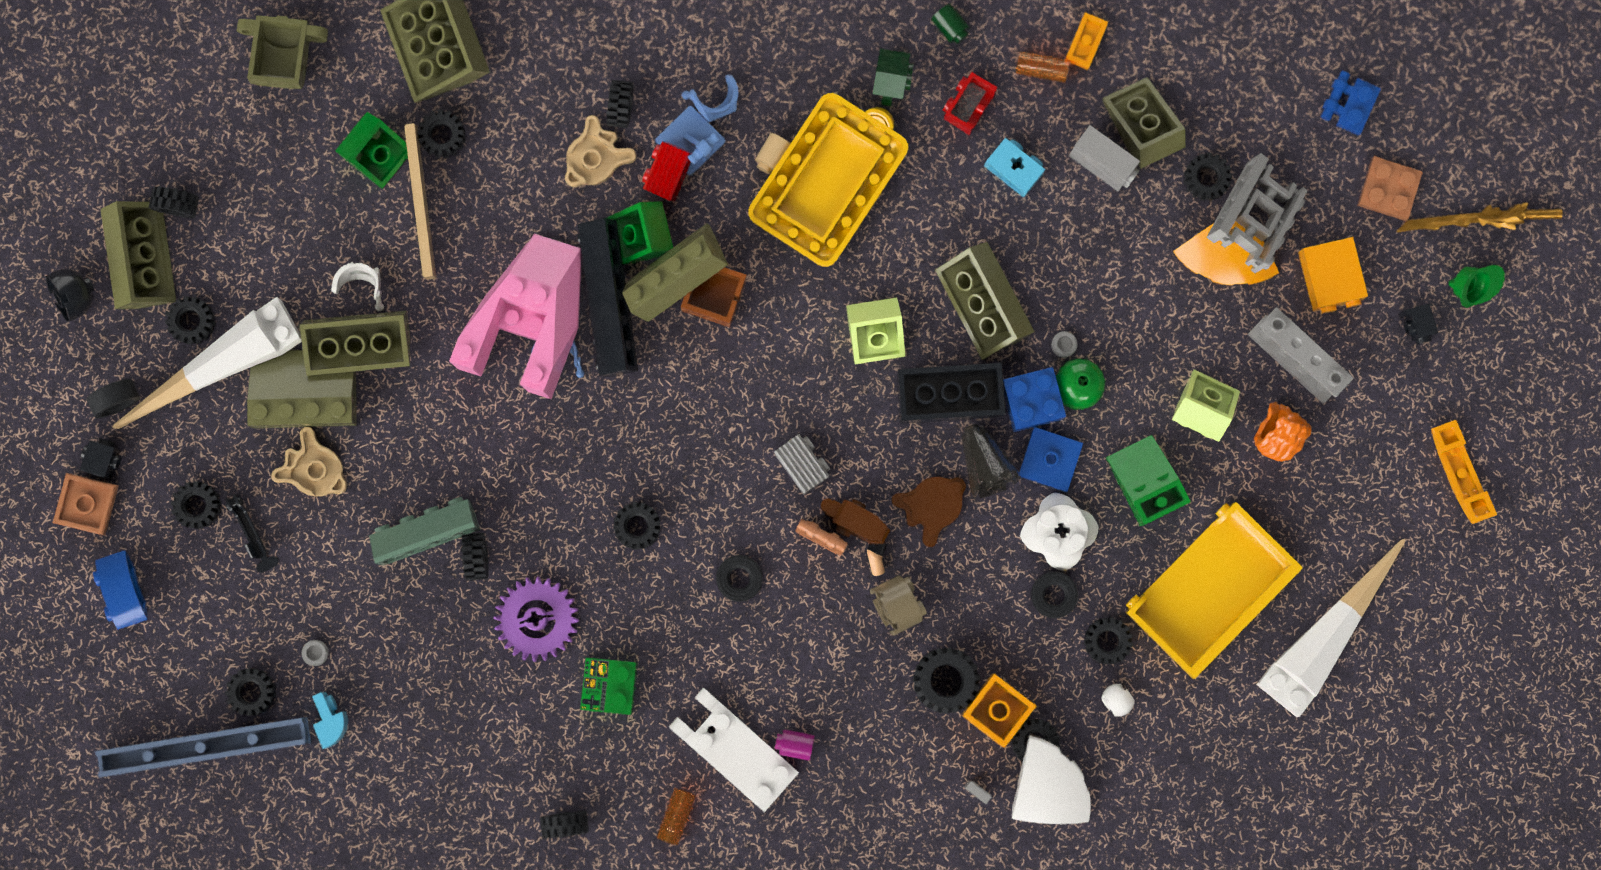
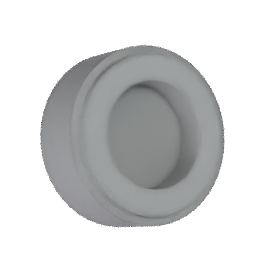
(1064, 344)
(315, 653)

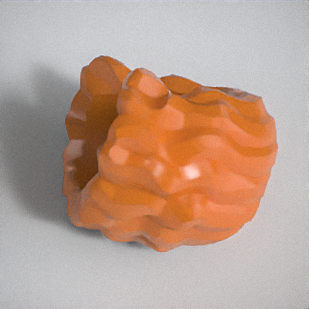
(1281, 433)

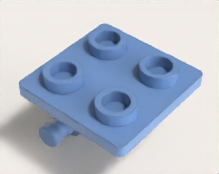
(694, 135)

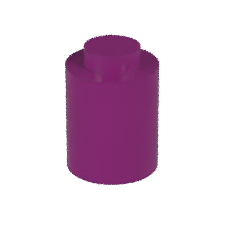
(795, 744)

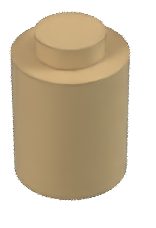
(771, 153)

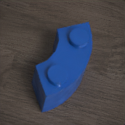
(120, 590)

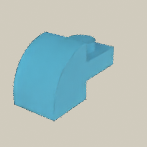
(333, 725)

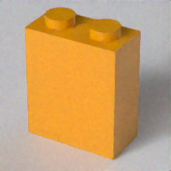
(1333, 275)

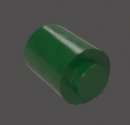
(951, 24)

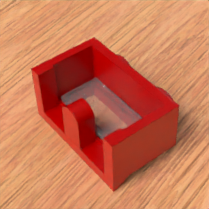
(969, 103)

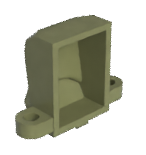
(279, 49)

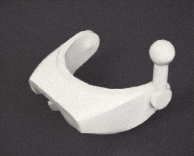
(359, 272)

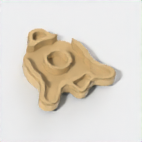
(593, 155)
(312, 468)

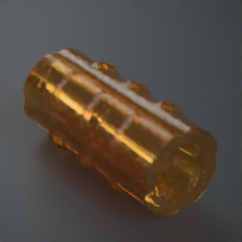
(1042, 67)
(676, 816)

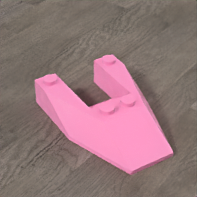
(533, 300)

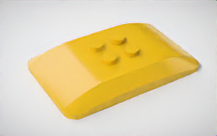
(828, 180)

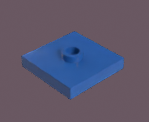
(1050, 459)

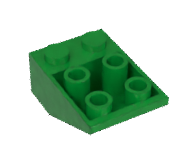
(1147, 480)

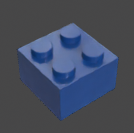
(1033, 399)

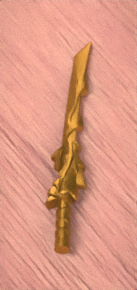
(1489, 215)

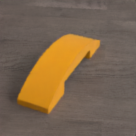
(1461, 473)

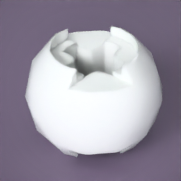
(1118, 700)

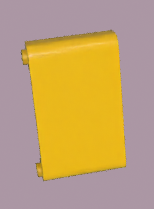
(1213, 589)

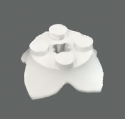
(1040, 534)

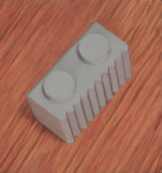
(802, 464)

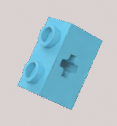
(1020, 179)

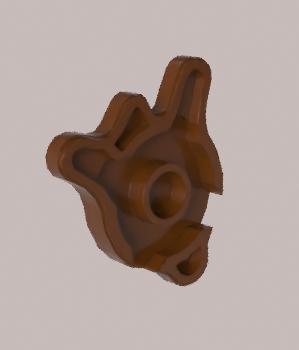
(932, 504)

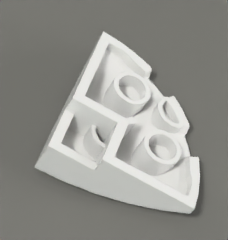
(1050, 787)

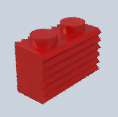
(667, 170)

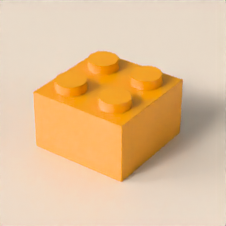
(998, 710)

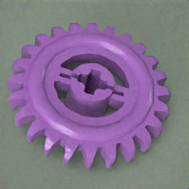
(561, 613)

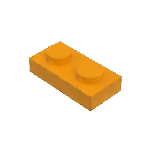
(1086, 41)

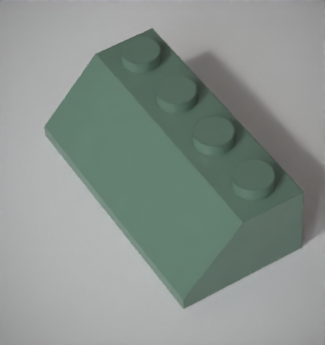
(422, 533)

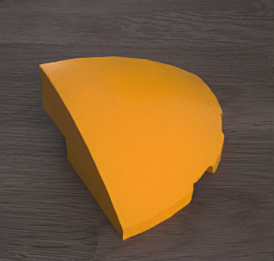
(1220, 263)

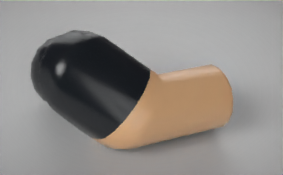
(875, 555)

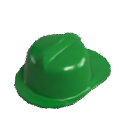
(1477, 284)

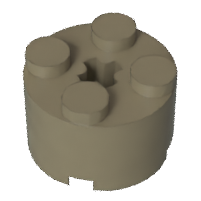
(898, 604)

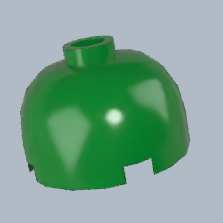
(1074, 394)

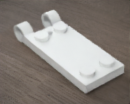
(737, 753)

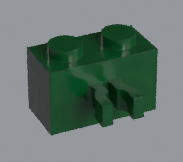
(892, 75)

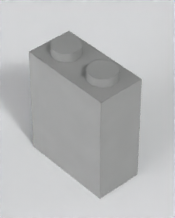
(1105, 159)

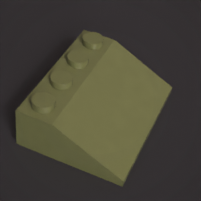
(434, 45)
(287, 398)

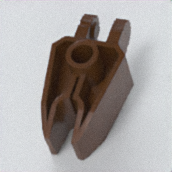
(855, 520)

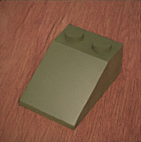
(1145, 122)

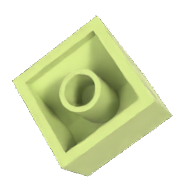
(876, 330)
(1206, 405)

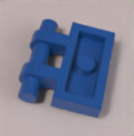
(1357, 107)

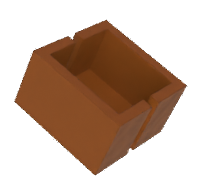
(716, 297)

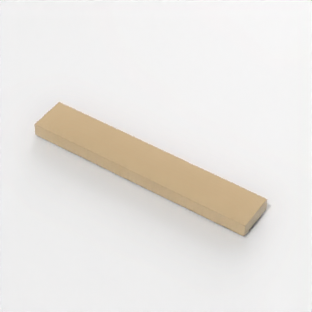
(420, 202)

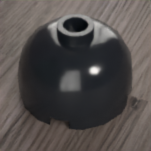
(70, 292)

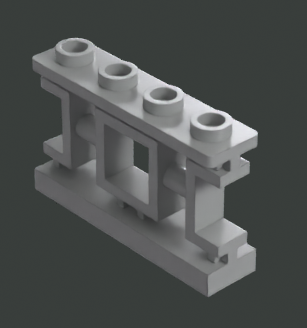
(1241, 202)

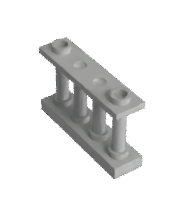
(1300, 356)

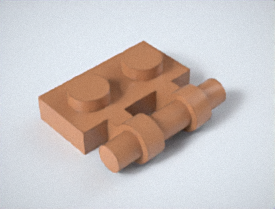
(827, 540)

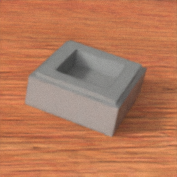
(977, 791)

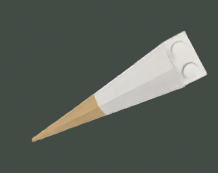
(250, 342)
(1306, 665)

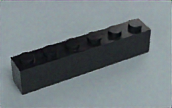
(607, 305)

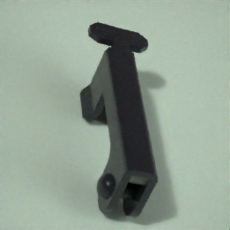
(255, 546)

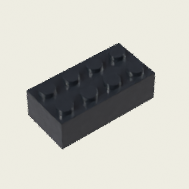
(950, 393)

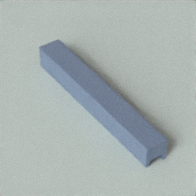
(203, 747)

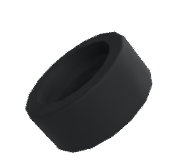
(113, 398)

